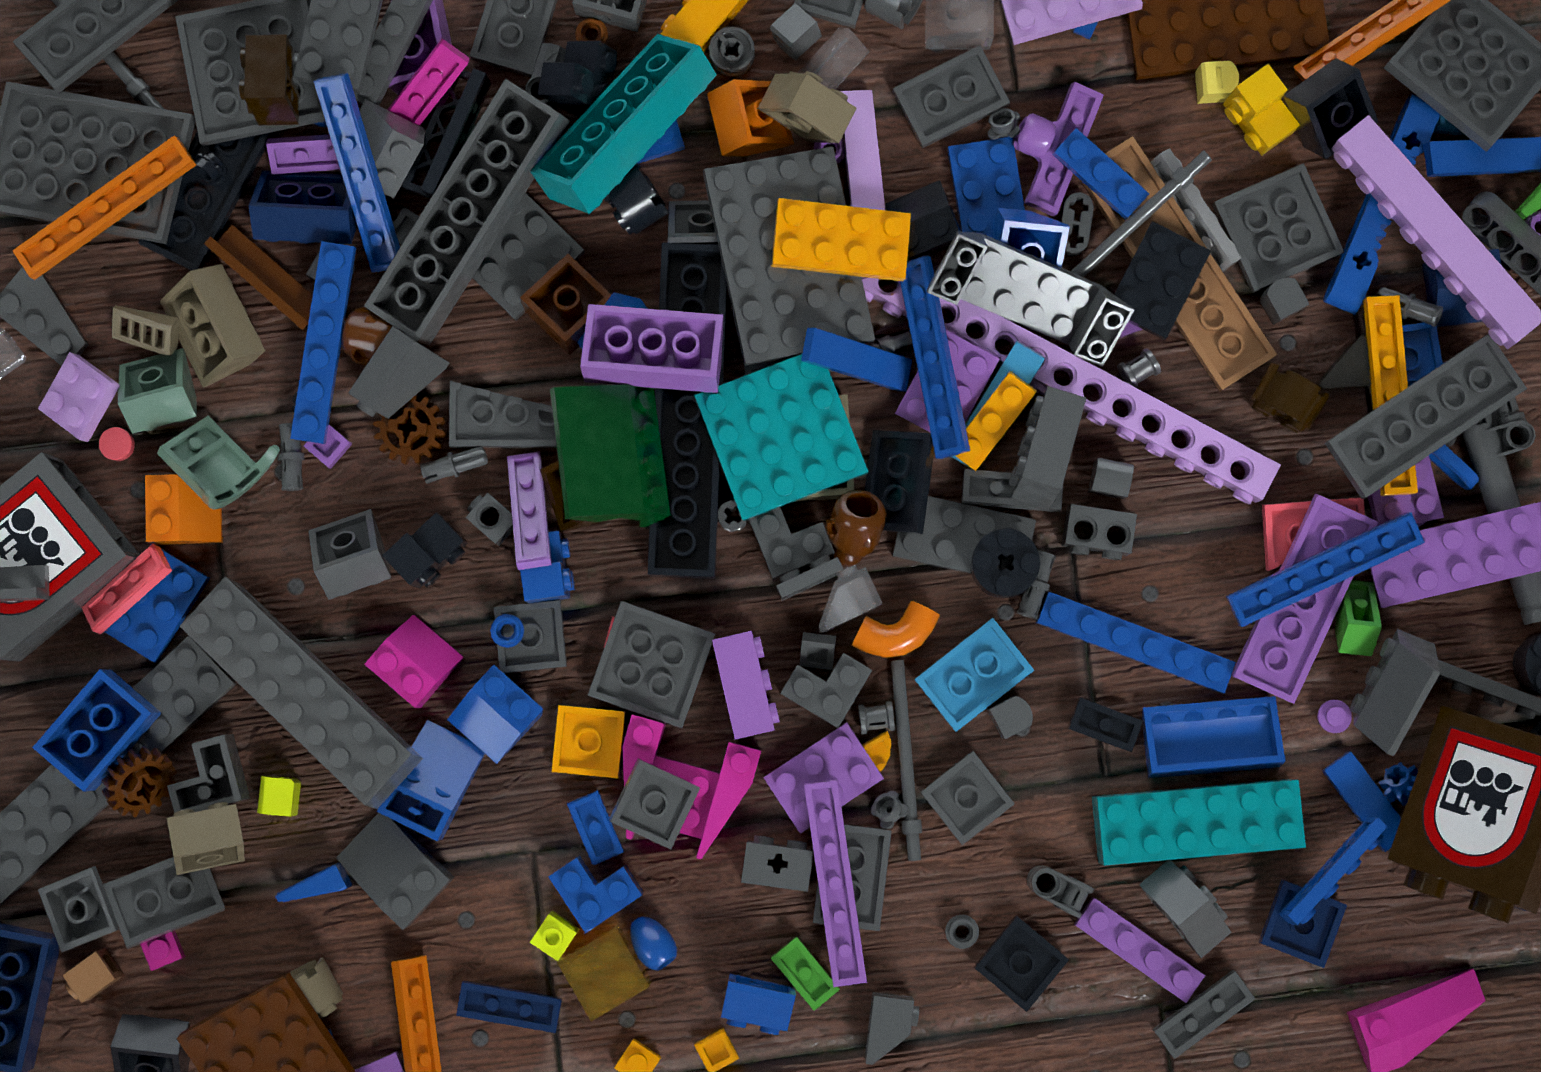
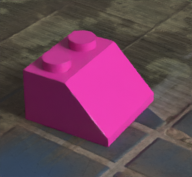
(414, 661)

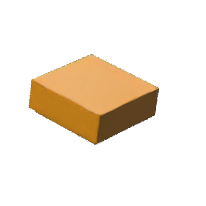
(716, 1050)

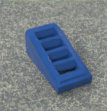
(326, 881)

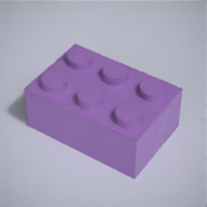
(745, 684)

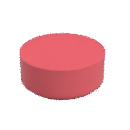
(116, 444)

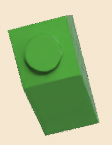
(1358, 620)

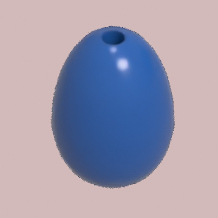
(652, 943)

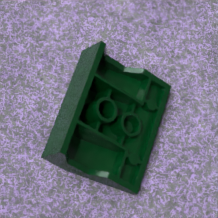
(610, 453)

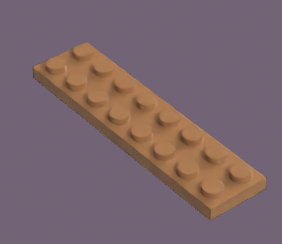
(1213, 315)

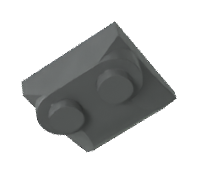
(78, 909)

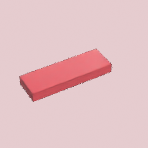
(126, 589)

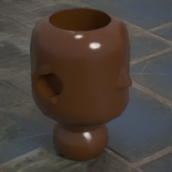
(363, 334)
(855, 526)

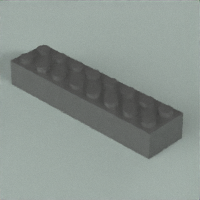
(466, 213)
(301, 693)

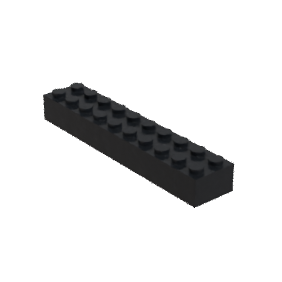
(687, 539)

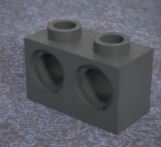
(1099, 522)

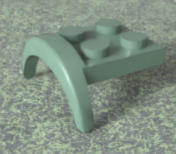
(214, 463)

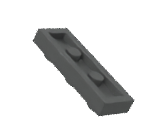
(993, 490)
(1203, 1014)

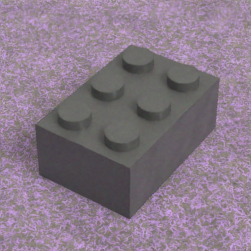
(1046, 447)

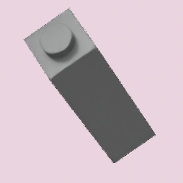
(395, 374)

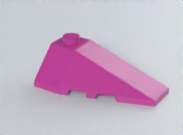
(1407, 1023)

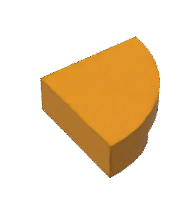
(879, 749)

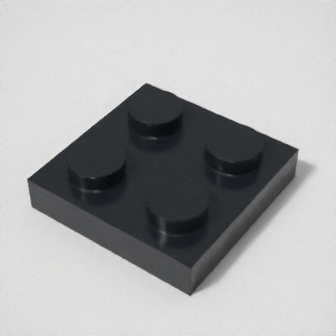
(1021, 963)

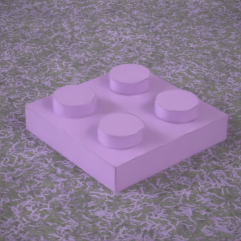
(78, 397)

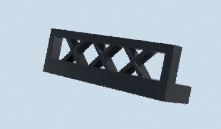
(453, 137)

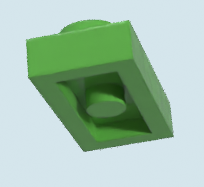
(805, 973)

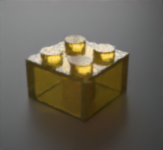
(604, 972)

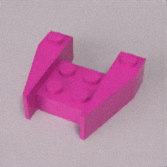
(718, 791)

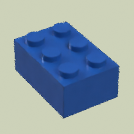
(96, 729)

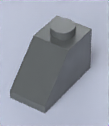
(889, 1023)

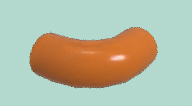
(899, 637)

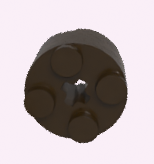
(1289, 398)

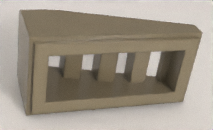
(168, 324)

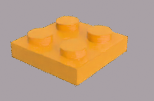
(588, 741)

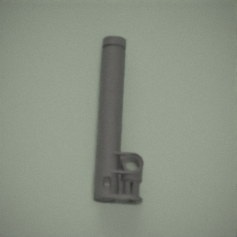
(1487, 446)

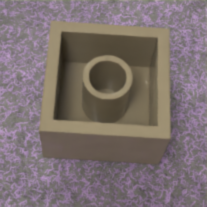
(807, 107)
(206, 838)

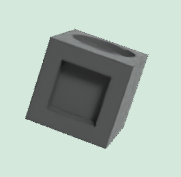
(501, 529)

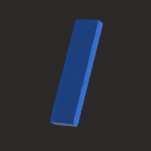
(1468, 158)
(856, 359)

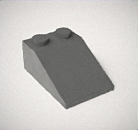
(394, 870)

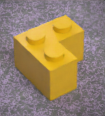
(1260, 111)

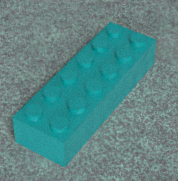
(623, 123)
(1198, 822)

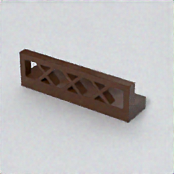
(264, 275)

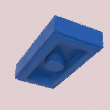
(595, 828)

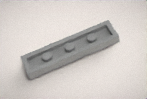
(1198, 213)

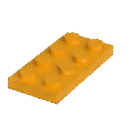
(841, 239)

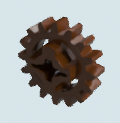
(408, 444)
(138, 781)

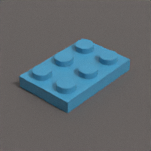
(974, 674)

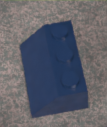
(302, 208)

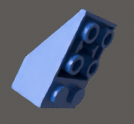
(437, 784)

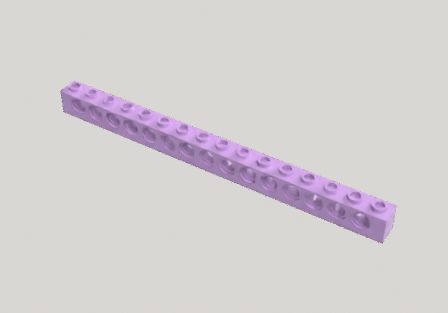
(1258, 468)

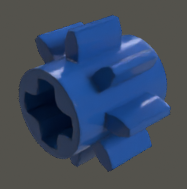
(1398, 782)

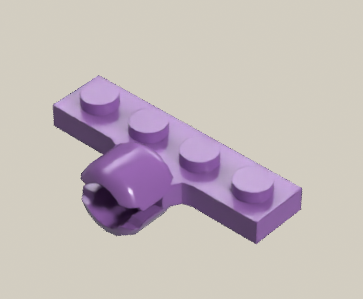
(1041, 139)

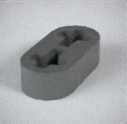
(1083, 225)

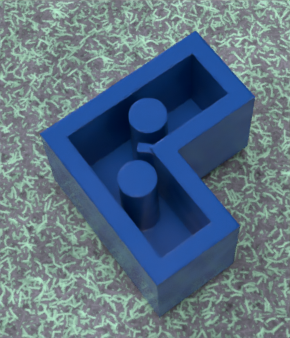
(550, 581)
(594, 901)

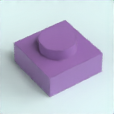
(332, 451)

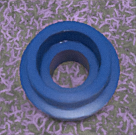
(499, 623)

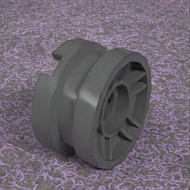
(732, 66)

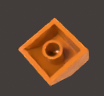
(739, 122)
(178, 513)

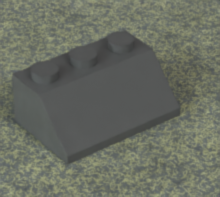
(1395, 690)

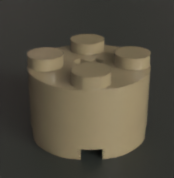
(318, 986)

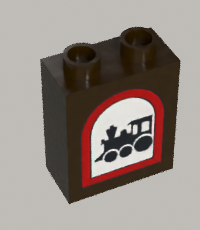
(1475, 816)

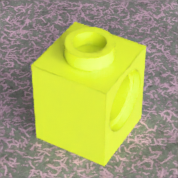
(554, 935)

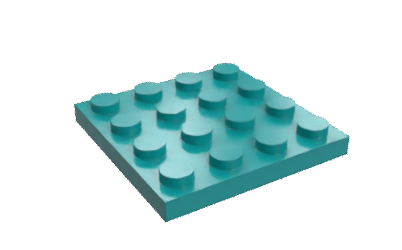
(781, 435)

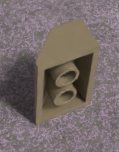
(212, 324)

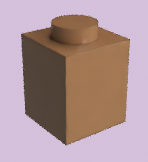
(92, 976)

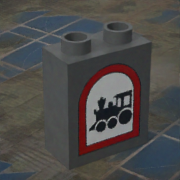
(58, 524)

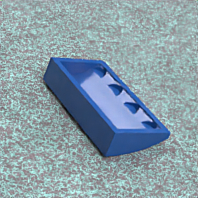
(1212, 737)

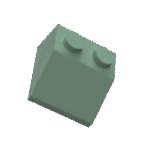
(156, 391)

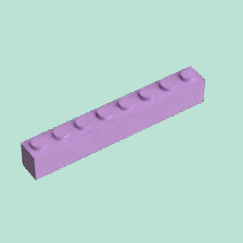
(1437, 233)

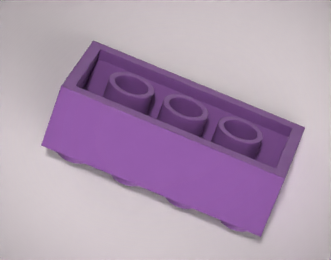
(652, 348)

